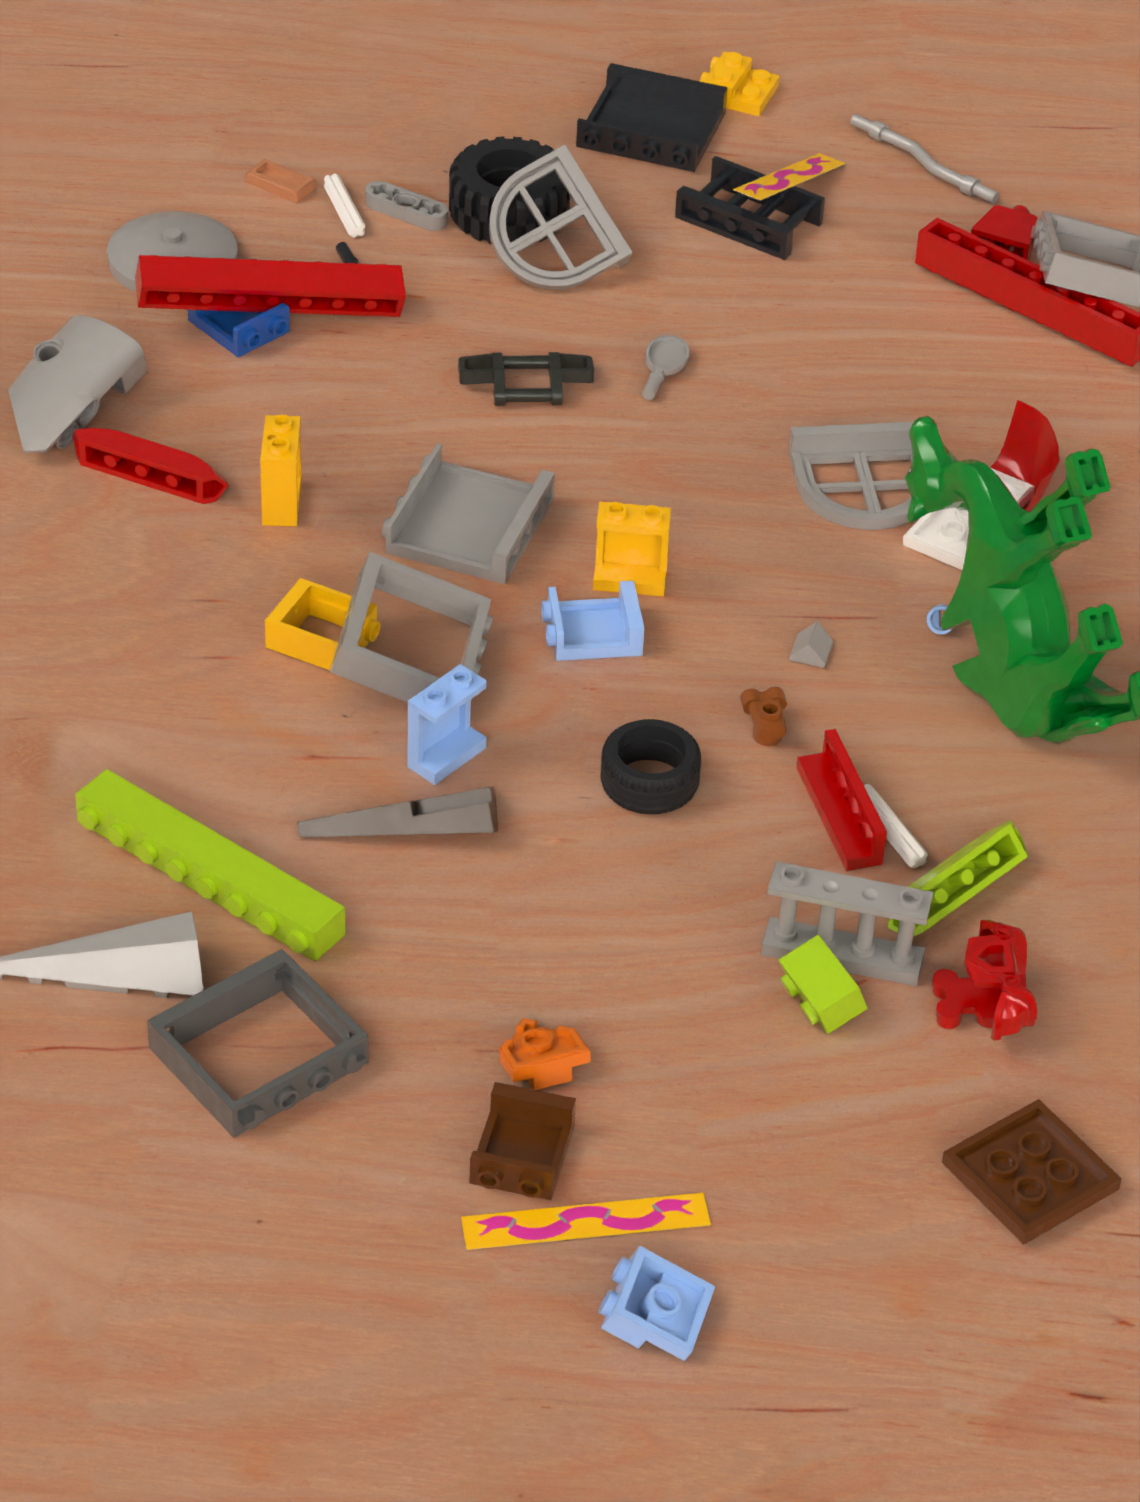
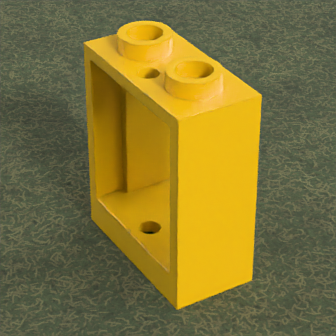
(281, 470)
(312, 599)

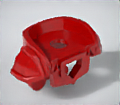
(994, 986)

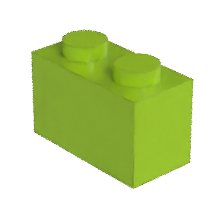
(822, 985)

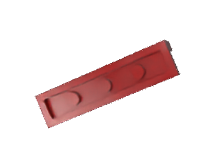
(843, 804)

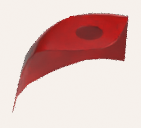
(1029, 451)

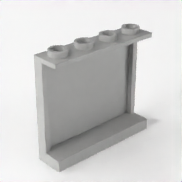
(467, 518)

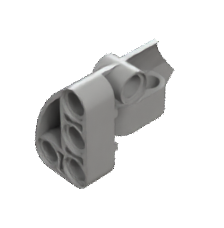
(69, 377)

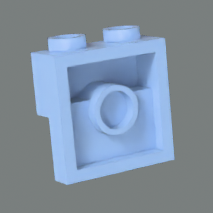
(655, 1303)

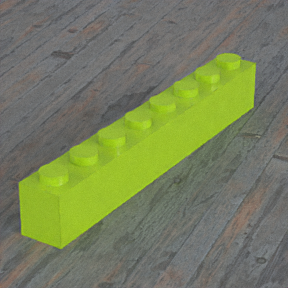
(211, 865)

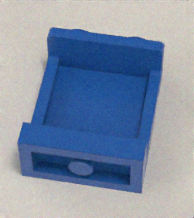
(240, 330)

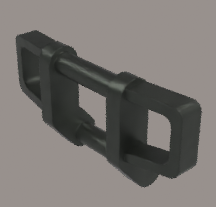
(561, 367)

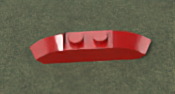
(148, 464)

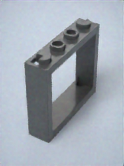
(235, 996)

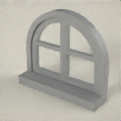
(587, 205)
(845, 445)

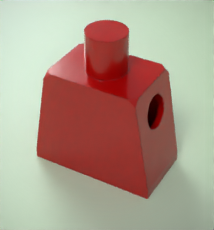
(1008, 229)

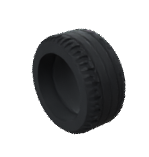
(650, 791)

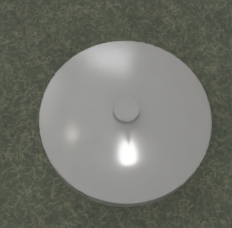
(167, 235)

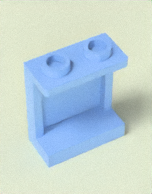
(594, 625)
(440, 725)

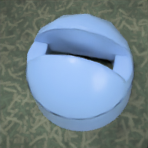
(934, 618)

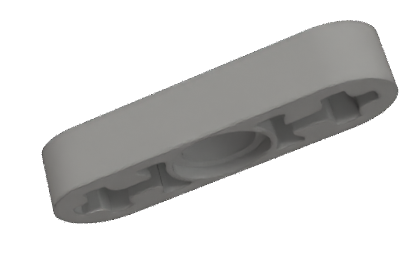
(423, 210)

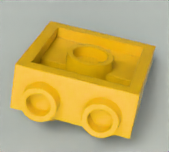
(747, 88)

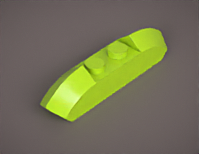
(969, 872)

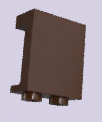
(523, 1141)

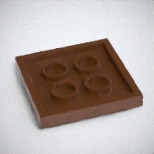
(1031, 1171)

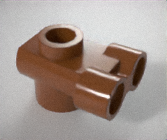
(767, 714)

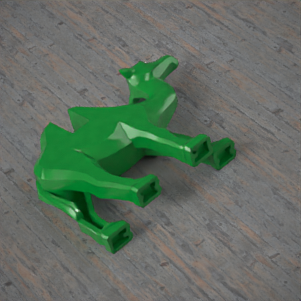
(1014, 597)

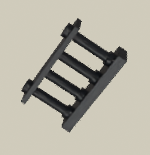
(741, 224)

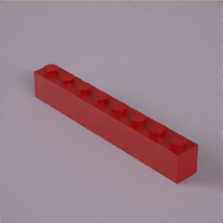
(264, 284)
(1022, 288)

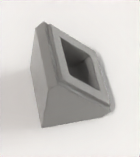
(812, 646)

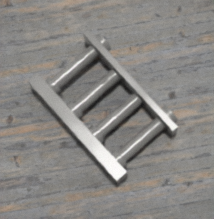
(856, 952)

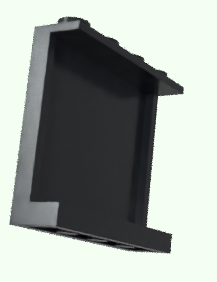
(653, 117)

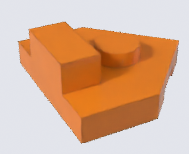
(543, 1054)

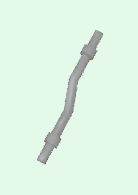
(968, 184)

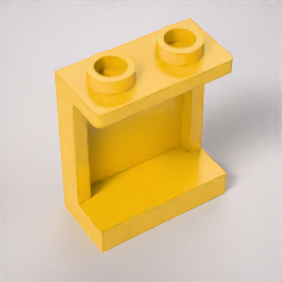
(632, 547)

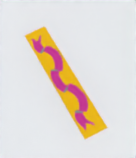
(789, 176)
(585, 1221)

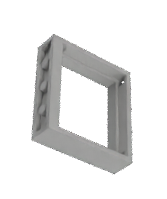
(1088, 239)
(419, 588)

